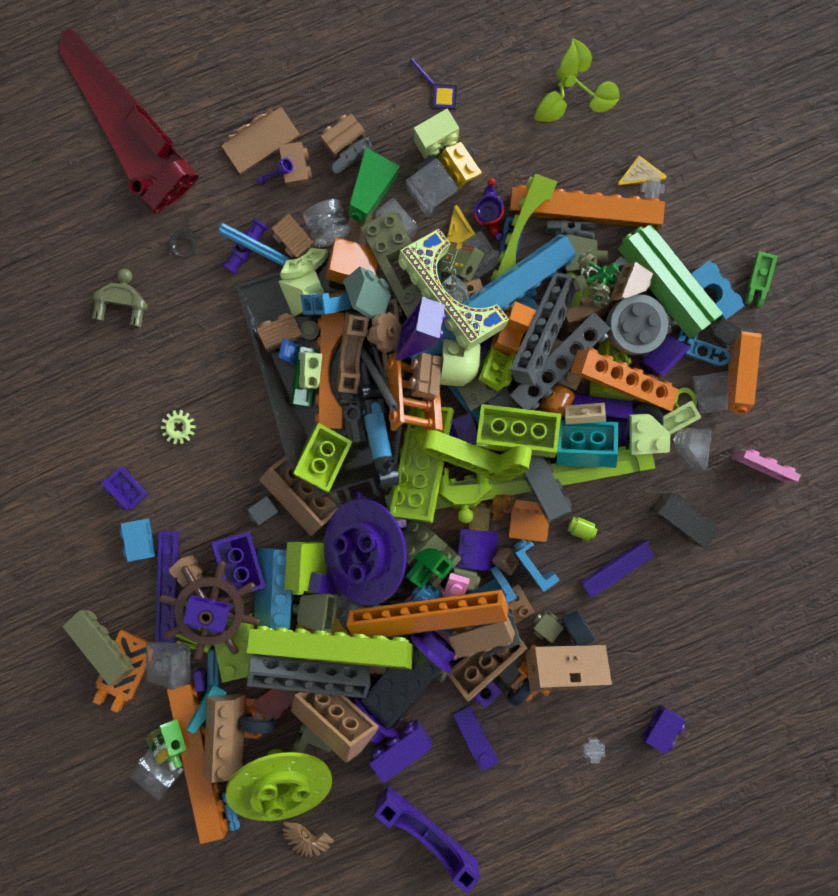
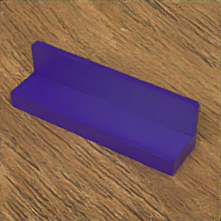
(617, 568)

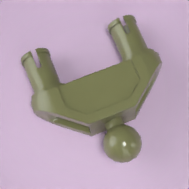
(121, 295)

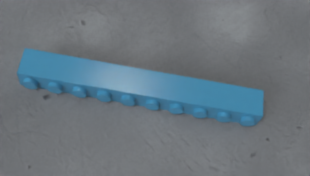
(516, 281)

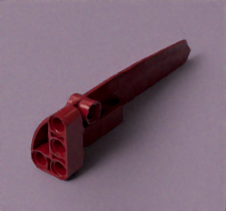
(135, 137)

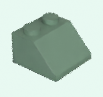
(367, 292)

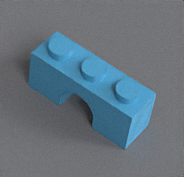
(727, 300)

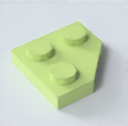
(647, 435)

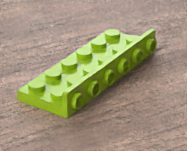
(418, 473)

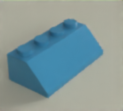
(273, 603)

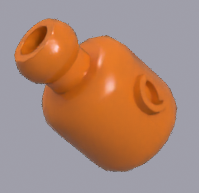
(557, 400)

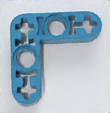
(693, 343)

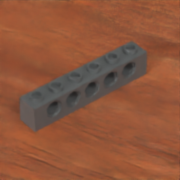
(592, 325)
(543, 329)
(308, 676)

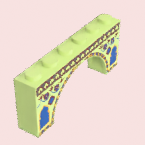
(467, 323)

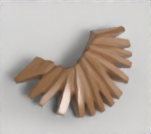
(305, 840)

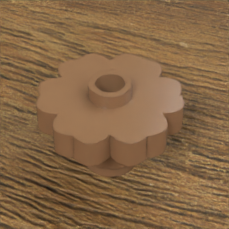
(384, 332)

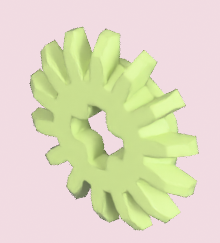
(170, 427)

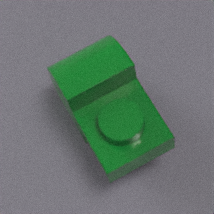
(429, 562)

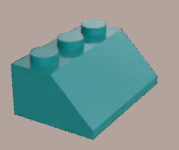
(588, 444)

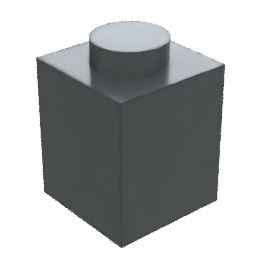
(263, 510)

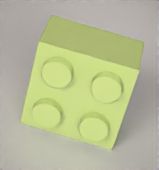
(436, 134)

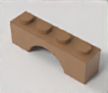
(349, 359)

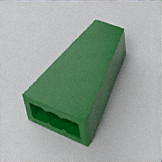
(372, 184)

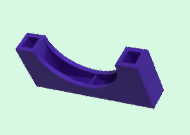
(397, 811)

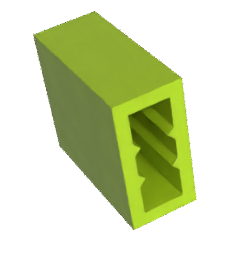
(301, 561)

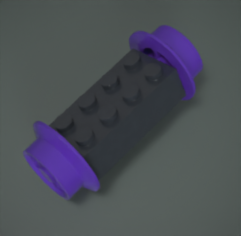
(402, 688)

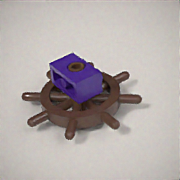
(209, 613)

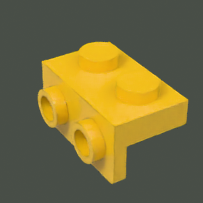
(459, 164)

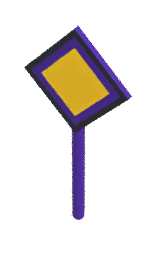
(443, 94)

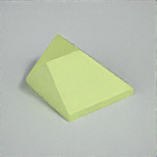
(298, 286)

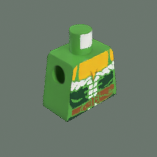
(167, 744)

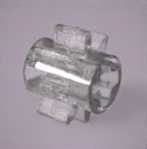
(652, 187)
(594, 750)

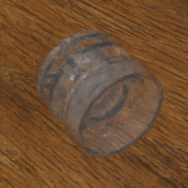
(327, 222)

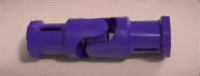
(238, 257)

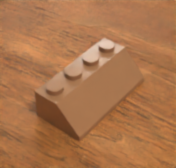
(298, 497)
(477, 672)
(335, 722)
(223, 737)

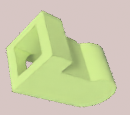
(309, 369)

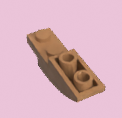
(577, 315)

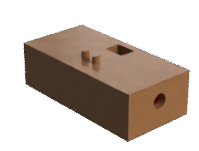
(568, 668)

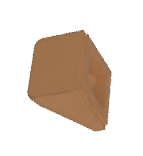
(506, 560)

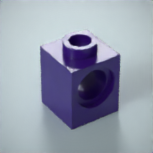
(495, 690)

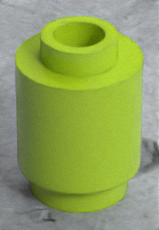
(582, 528)

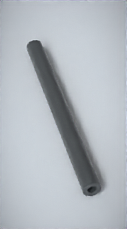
(378, 379)

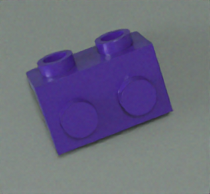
(124, 489)

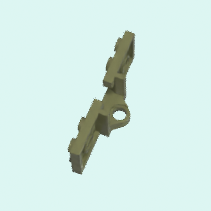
(386, 239)

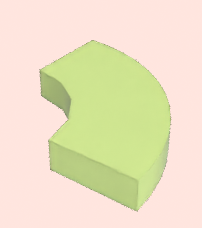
(304, 265)

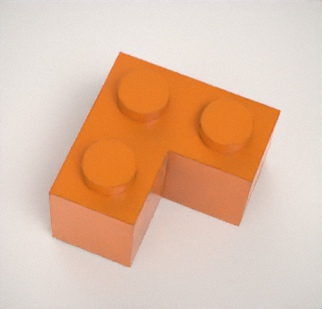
(509, 339)

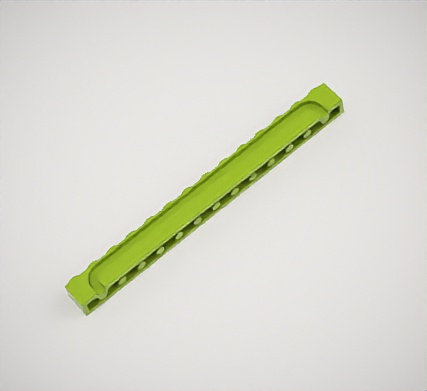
(565, 474)

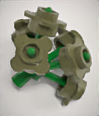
(605, 275)

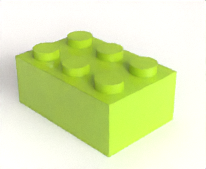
(231, 665)

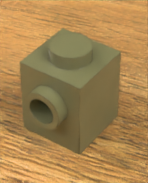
(546, 626)

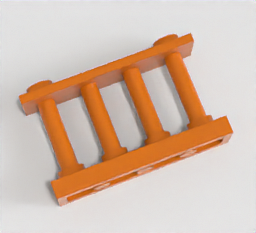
(431, 408)

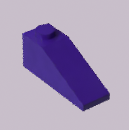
(475, 738)

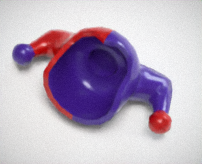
(490, 210)

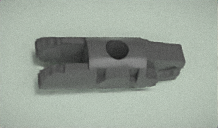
(350, 155)
(568, 227)

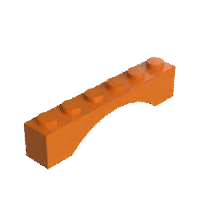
(330, 412)

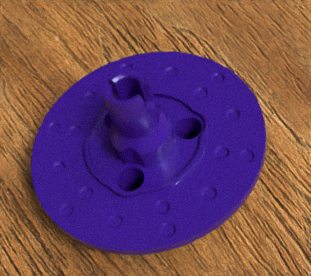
(365, 551)

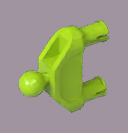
(464, 496)

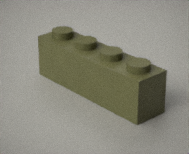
(99, 647)

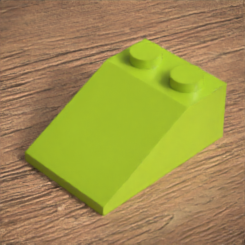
(322, 457)

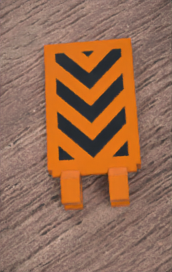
(135, 649)

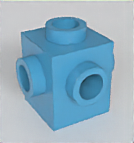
(426, 593)

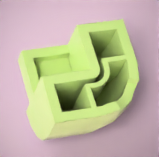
(458, 364)

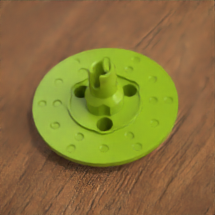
(278, 786)

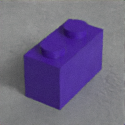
(663, 729)

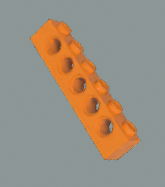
(623, 379)

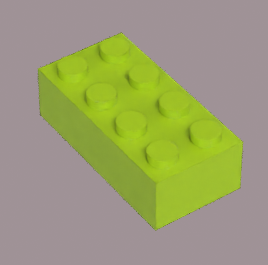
(510, 427)

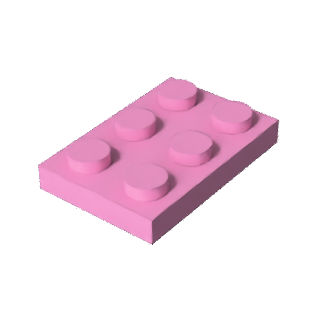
(767, 466)

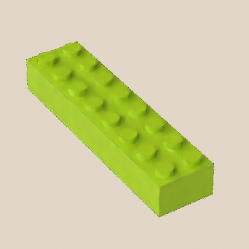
(329, 648)

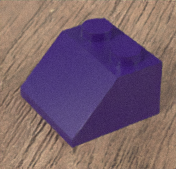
(664, 357)
(476, 549)

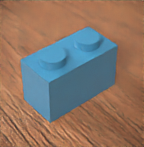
(137, 540)

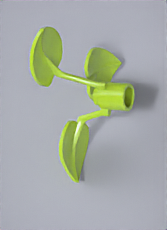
(575, 60)

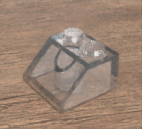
(694, 447)
(168, 664)
(154, 777)

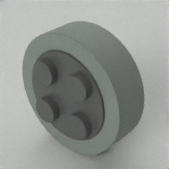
(637, 324)

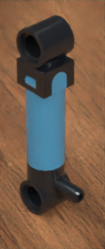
(373, 410)

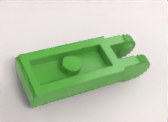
(761, 277)

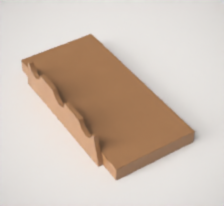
(259, 139)

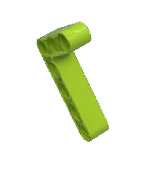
(476, 459)

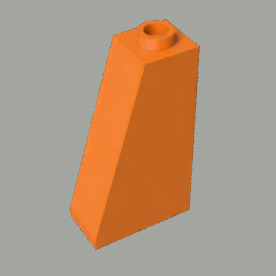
(743, 372)

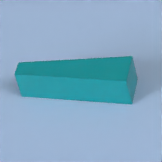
(200, 714)

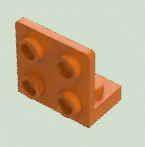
(528, 522)

